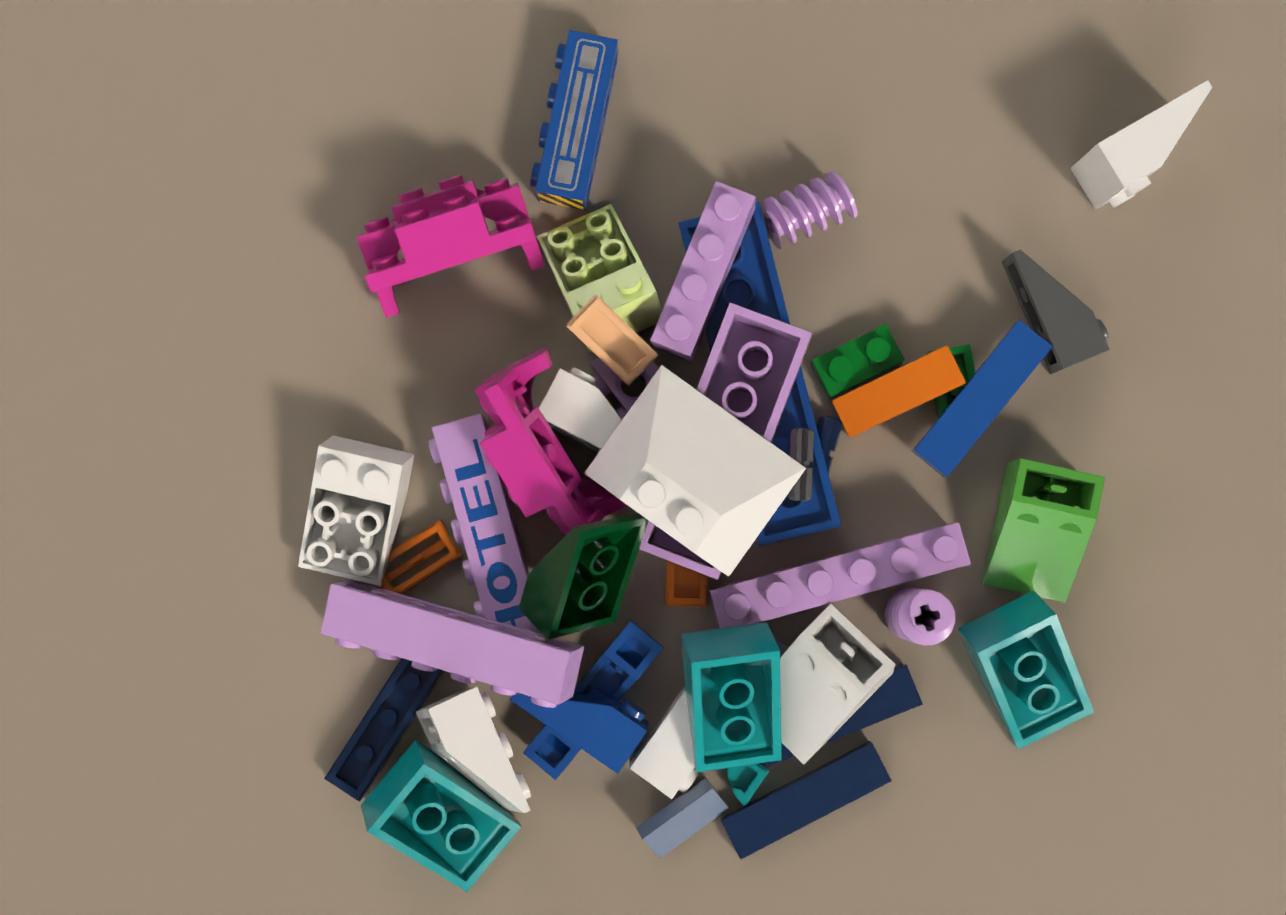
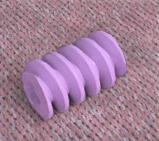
(808, 206)
(933, 624)

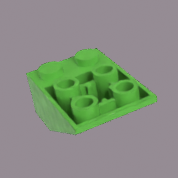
(1041, 528)

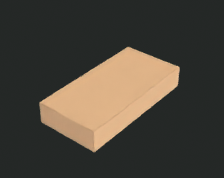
(611, 339)

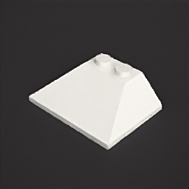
(695, 471)

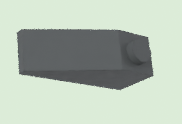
(1055, 314)

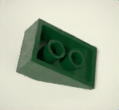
(583, 577)

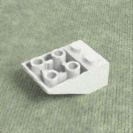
(354, 509)
(826, 681)
(466, 738)

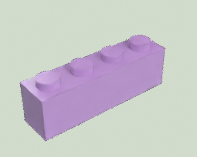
(703, 271)

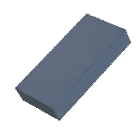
(682, 818)

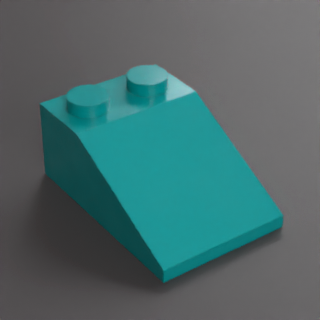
(1027, 668)
(733, 696)
(438, 817)

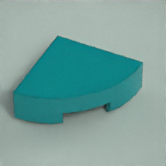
(746, 780)

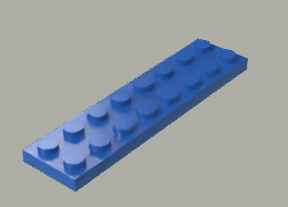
(756, 286)

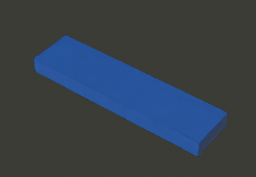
(982, 398)

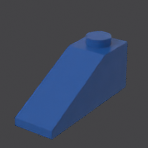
(594, 724)

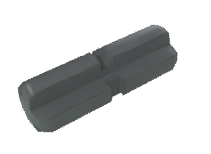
(802, 451)

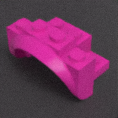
(444, 231)
(531, 456)

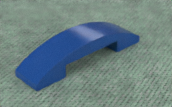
(609, 677)

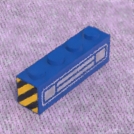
(576, 120)

